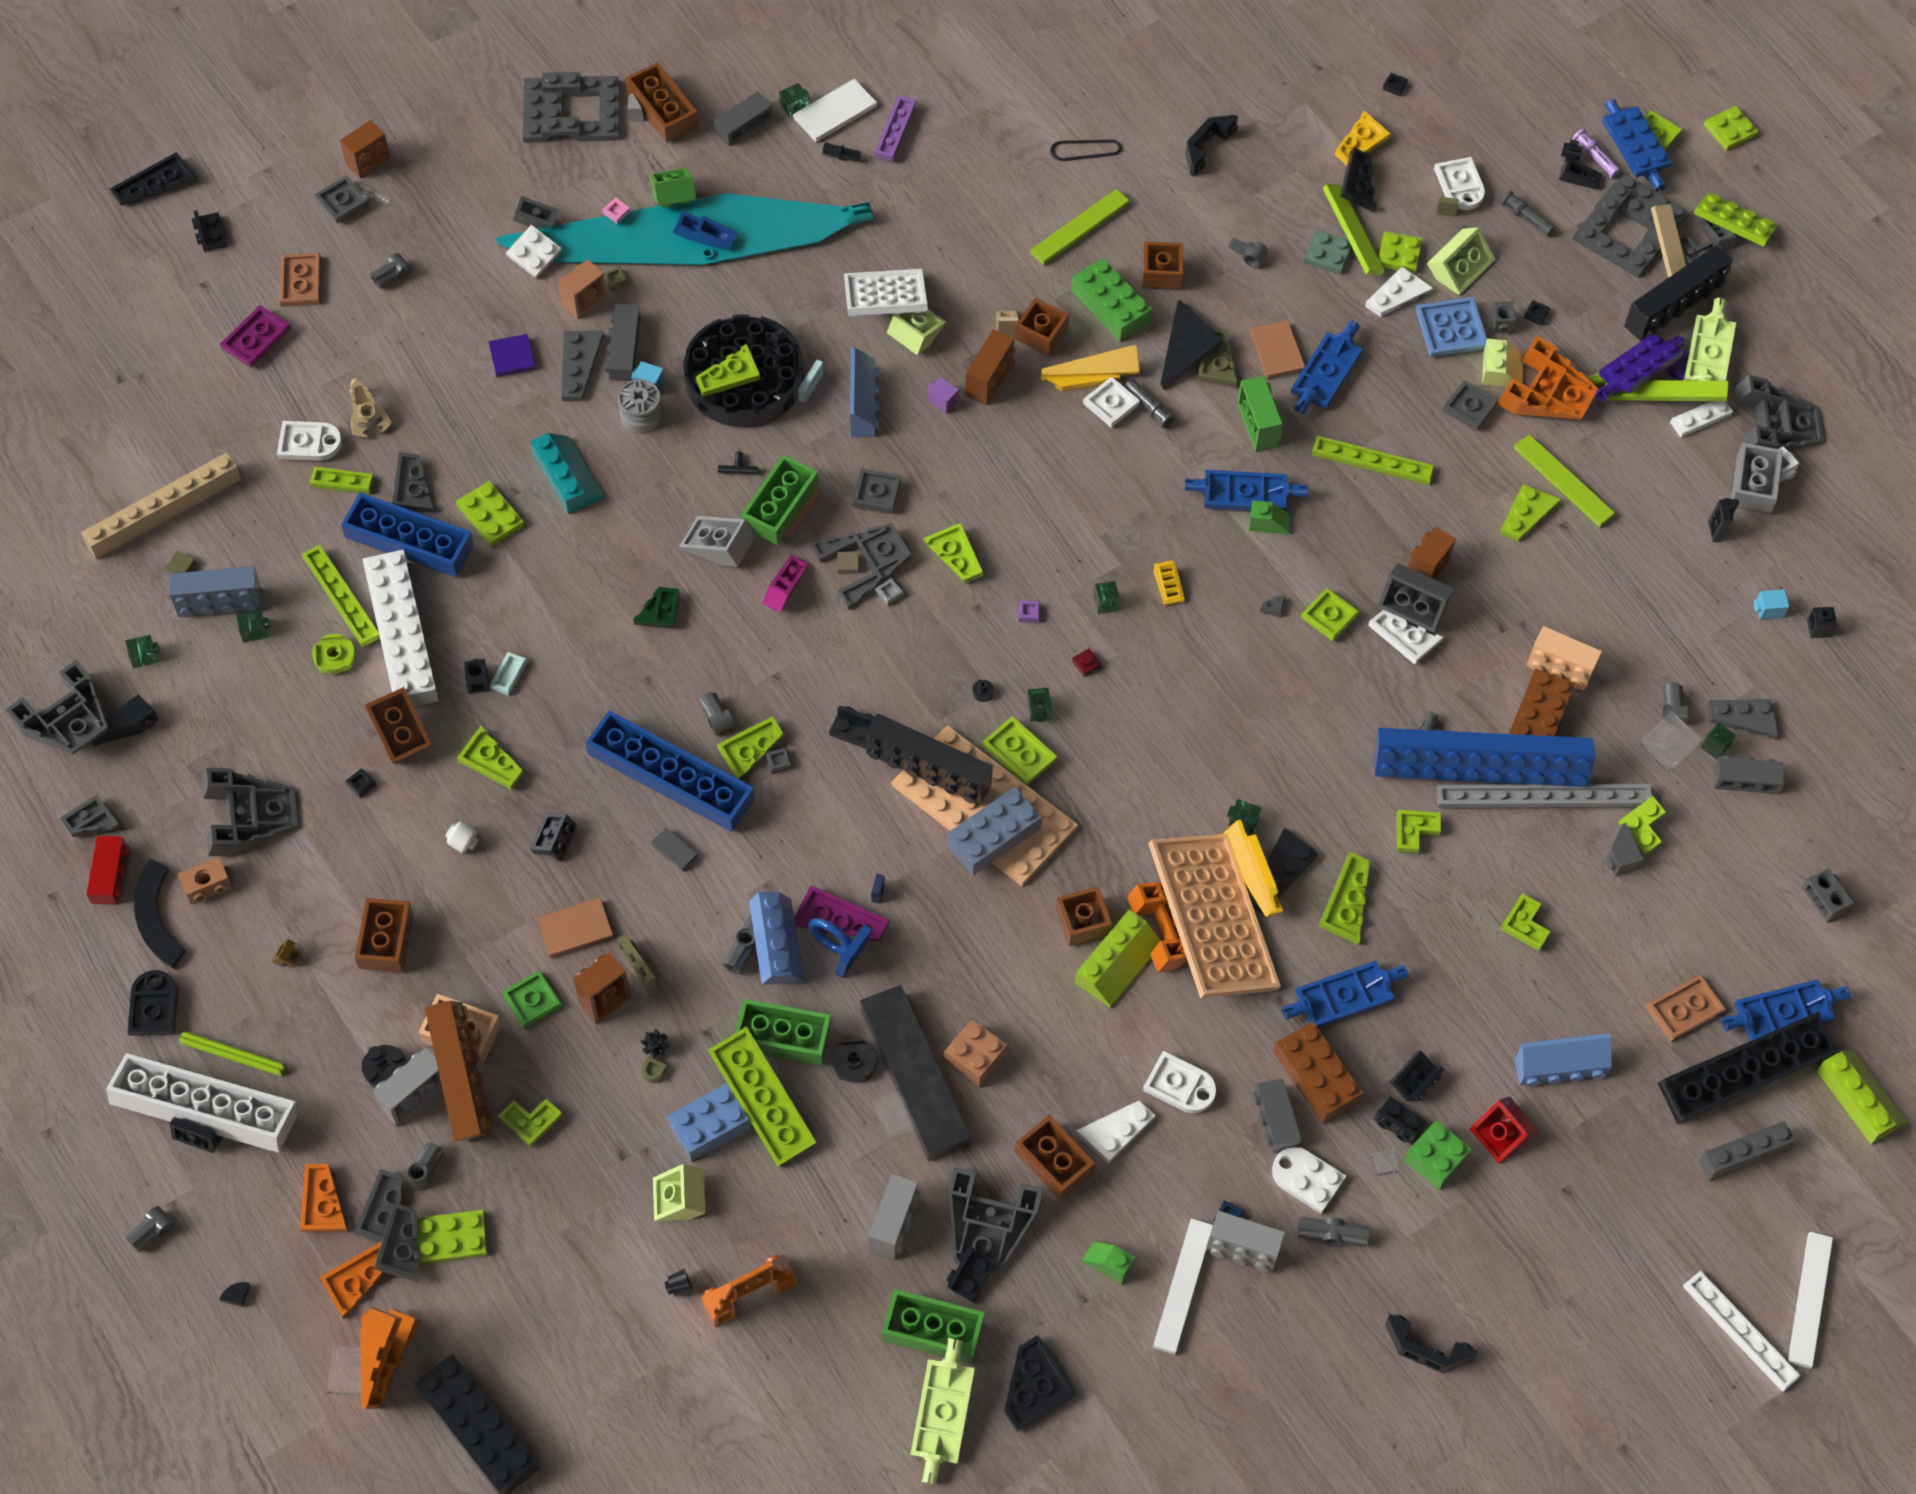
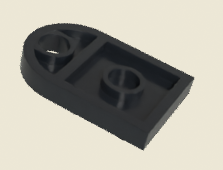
(152, 1007)

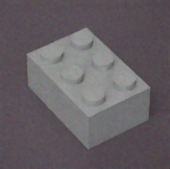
(1757, 477)
(409, 1087)
(894, 1217)
(1244, 1242)

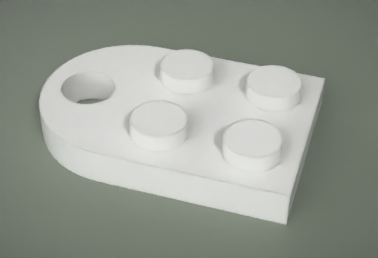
(1460, 181)
(308, 441)
(1179, 1083)
(1308, 1178)

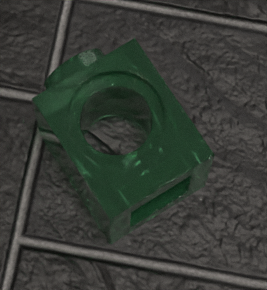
(793, 99)
(1106, 597)
(252, 626)
(142, 651)
(1039, 697)
(1718, 741)
(1247, 813)

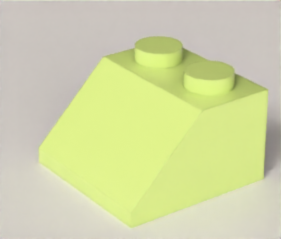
(916, 330)
(1501, 363)
(679, 1194)

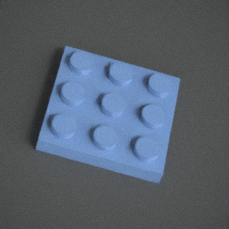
(1451, 327)

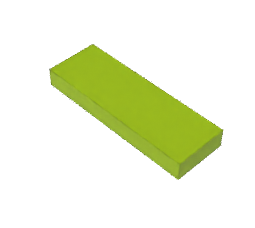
(342, 480)

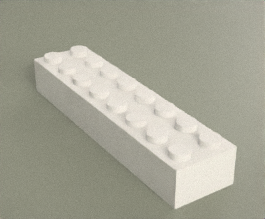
(400, 627)
(203, 1100)

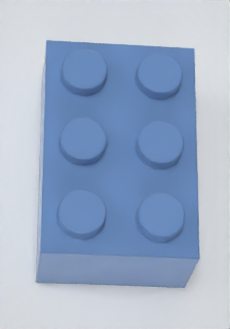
(709, 1122)

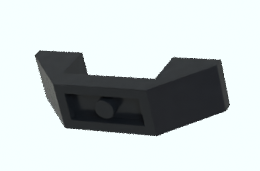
(1221, 126)
(1460, 1355)

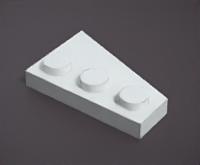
(1397, 291)
(1407, 639)
(1114, 1132)

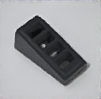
(1569, 174)

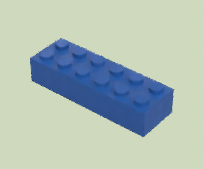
(398, 528)

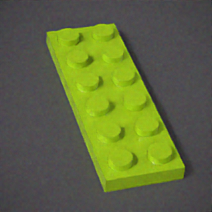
(762, 1096)

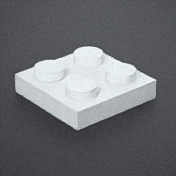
(533, 251)
(1111, 402)

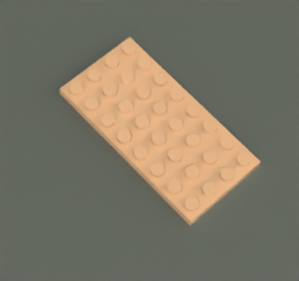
(952, 810)
(1214, 915)

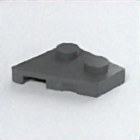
(89, 819)

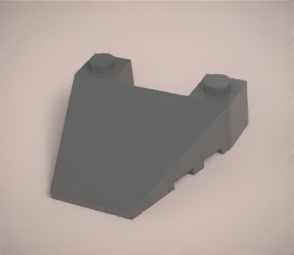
(1779, 416)
(69, 721)
(253, 810)
(988, 1224)

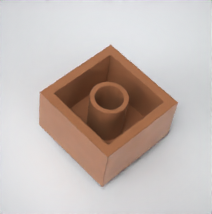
(582, 288)
(975, 1053)

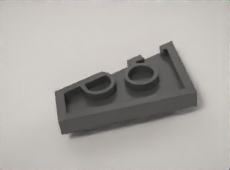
(410, 484)
(1748, 714)
(378, 1206)
(399, 1245)

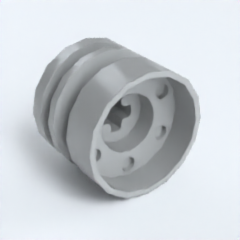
(640, 406)

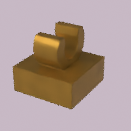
(284, 952)

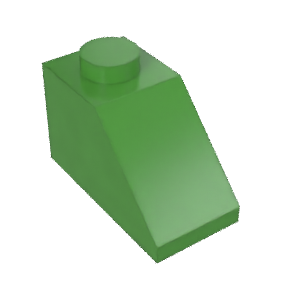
(1269, 518)
(1109, 1261)

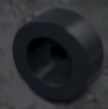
(982, 690)

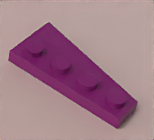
(840, 913)

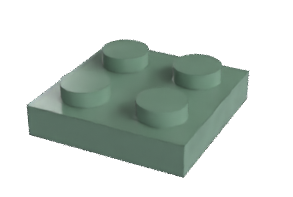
(1327, 252)

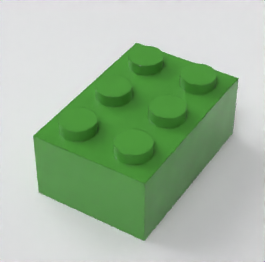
(1260, 413)

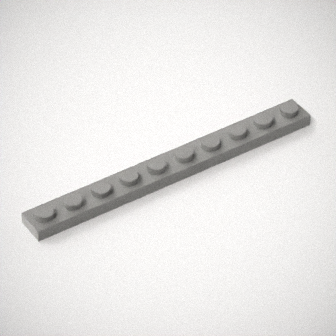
(1542, 796)

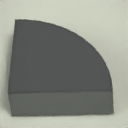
(1273, 606)

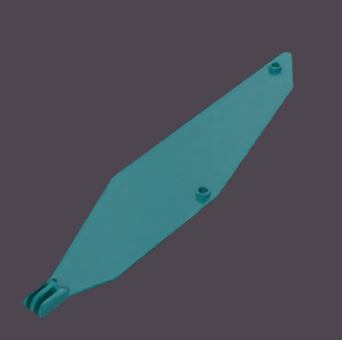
(648, 238)

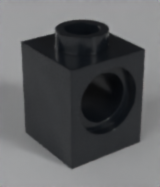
(1822, 622)
(476, 683)

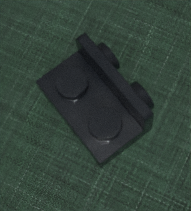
(210, 231)
(1722, 517)
(851, 726)
(554, 835)
(1400, 1121)
(194, 1135)
(970, 1274)

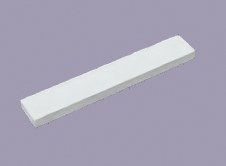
(1182, 1286)
(1810, 1300)
(1741, 1331)

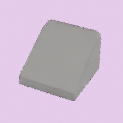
(634, 109)

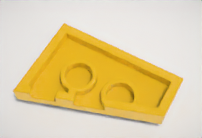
(1365, 136)

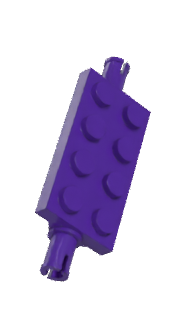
(1639, 365)

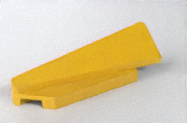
(1093, 369)
(1254, 869)

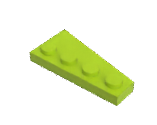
(1347, 900)

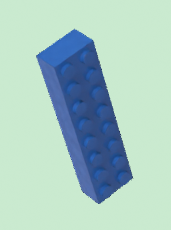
(670, 771)

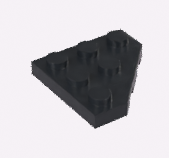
(1035, 1385)

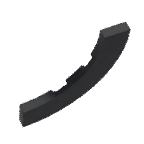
(147, 915)

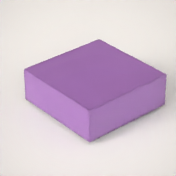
(1029, 611)

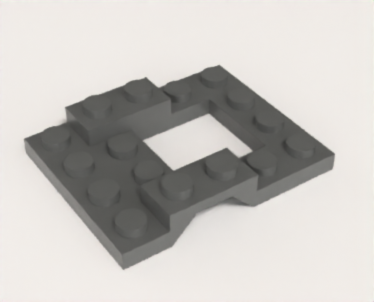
(544, 107)
(1634, 202)

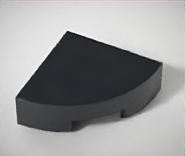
(235, 1294)

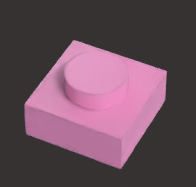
(616, 210)

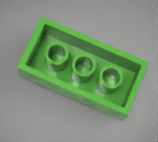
(1111, 299)
(780, 499)
(786, 1031)
(928, 1323)

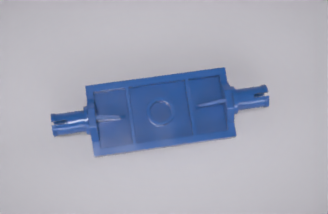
(1637, 143)
(1327, 369)
(1237, 489)
(1345, 994)
(1784, 1006)

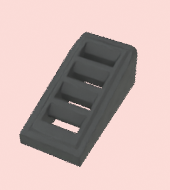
(1727, 238)

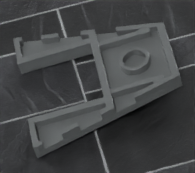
(881, 549)

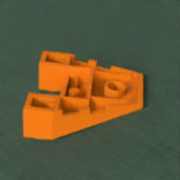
(1556, 389)
(1149, 899)
(720, 1300)
(382, 1344)

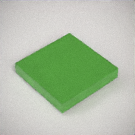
(532, 999)

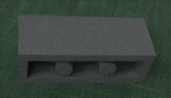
(743, 118)
(1748, 775)
(1277, 1115)

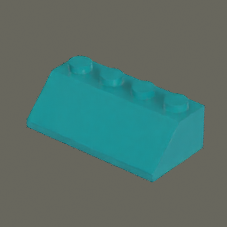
(566, 471)

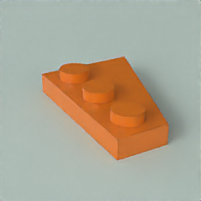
(320, 1201)
(352, 1279)

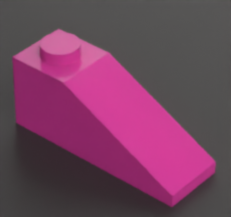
(785, 583)

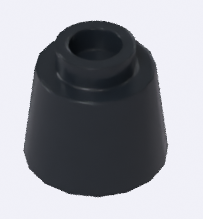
(679, 1283)

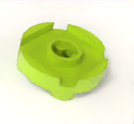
(337, 664)

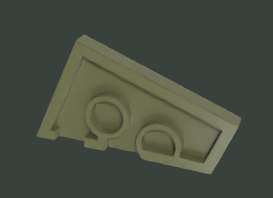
(1219, 365)
(638, 965)

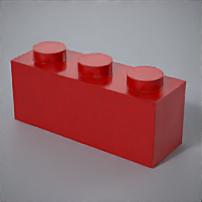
(107, 870)

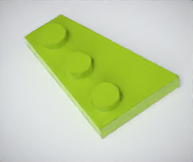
(488, 759)

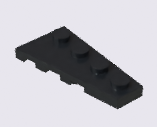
(156, 179)
(1287, 862)

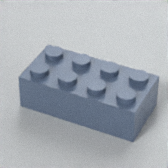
(215, 591)
(993, 831)

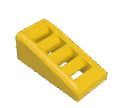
(1167, 570)

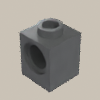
(1503, 317)

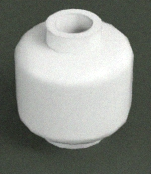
(462, 837)

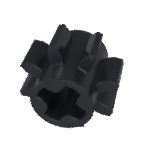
(1572, 150)
(654, 1047)

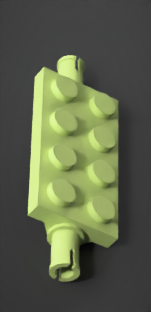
(1710, 346)
(942, 1411)

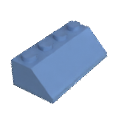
(863, 395)
(776, 939)
(1564, 1060)

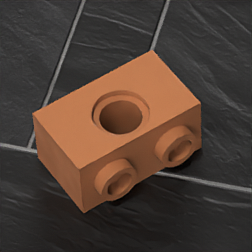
(210, 870)

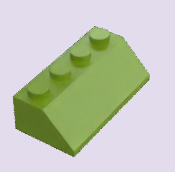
(1118, 959)
(1861, 1095)

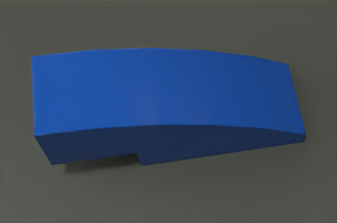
(704, 231)

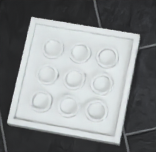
(885, 292)

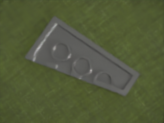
(578, 362)

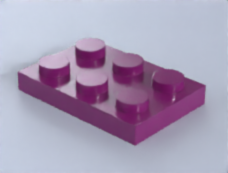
(255, 336)

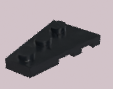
(1357, 180)

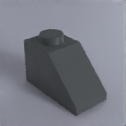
(534, 213)
(1624, 854)

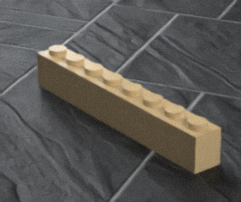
(161, 506)

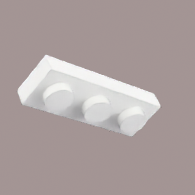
(1701, 417)

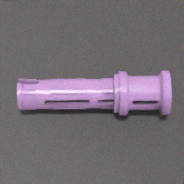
(1591, 148)

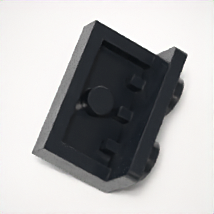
(1416, 1077)

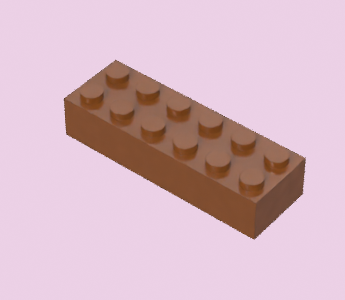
(459, 1070)

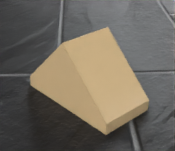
(1006, 322)

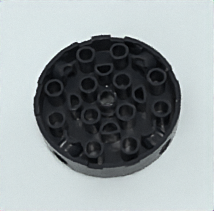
(775, 356)

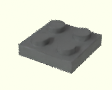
(341, 199)
(1470, 405)
(876, 490)

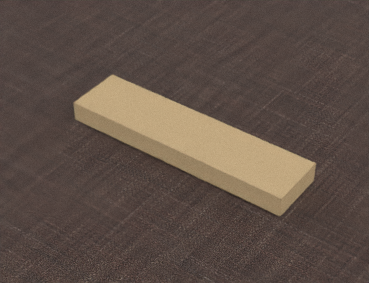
(1668, 238)

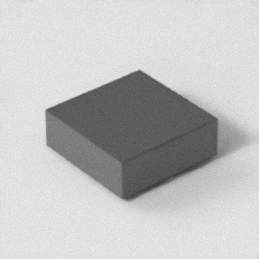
(778, 760)

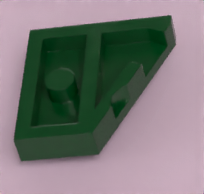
(660, 609)

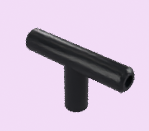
(737, 468)

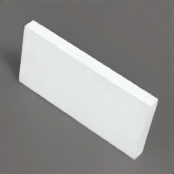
(835, 110)

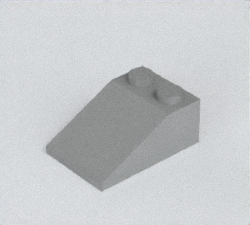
(719, 539)

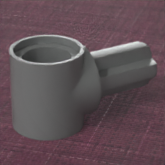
(1252, 253)

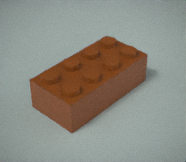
(662, 102)
(1542, 705)
(1318, 1072)

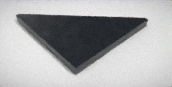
(1188, 344)

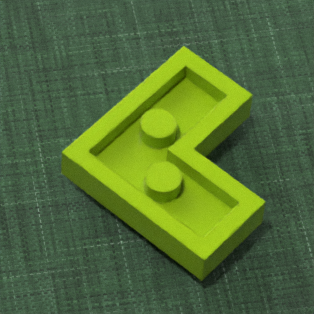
(1412, 824)
(1639, 824)
(1520, 923)
(533, 1125)

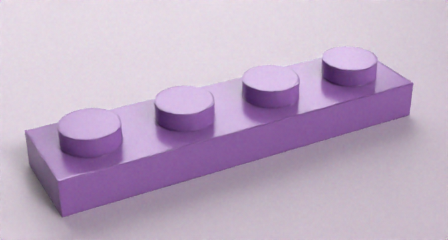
(895, 128)

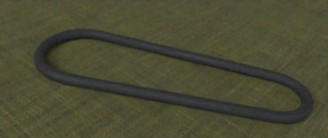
(1085, 156)

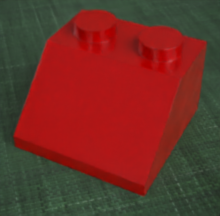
(1504, 1129)

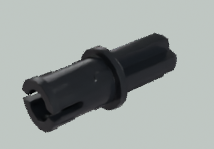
(841, 152)

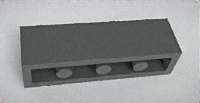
(623, 342)
(1747, 1150)

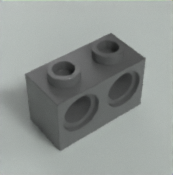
(1823, 897)

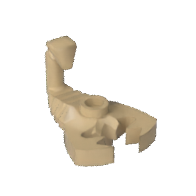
(365, 409)

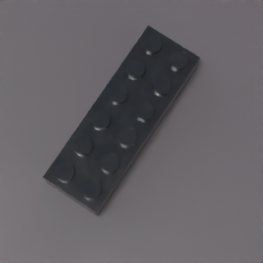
(1678, 293)
(928, 759)
(477, 1426)

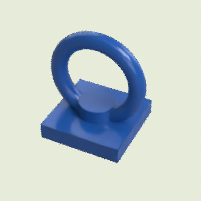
(848, 950)

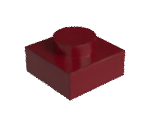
(1086, 662)

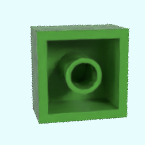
(672, 187)
(1437, 1154)

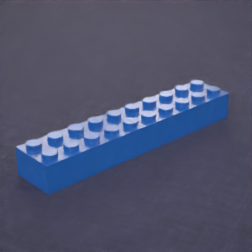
(1484, 757)

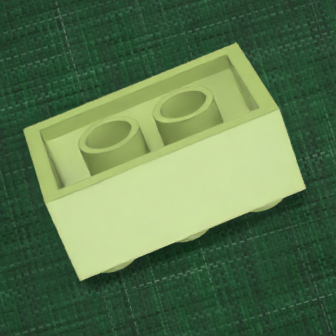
(1461, 260)

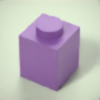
(942, 394)

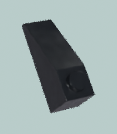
(128, 721)

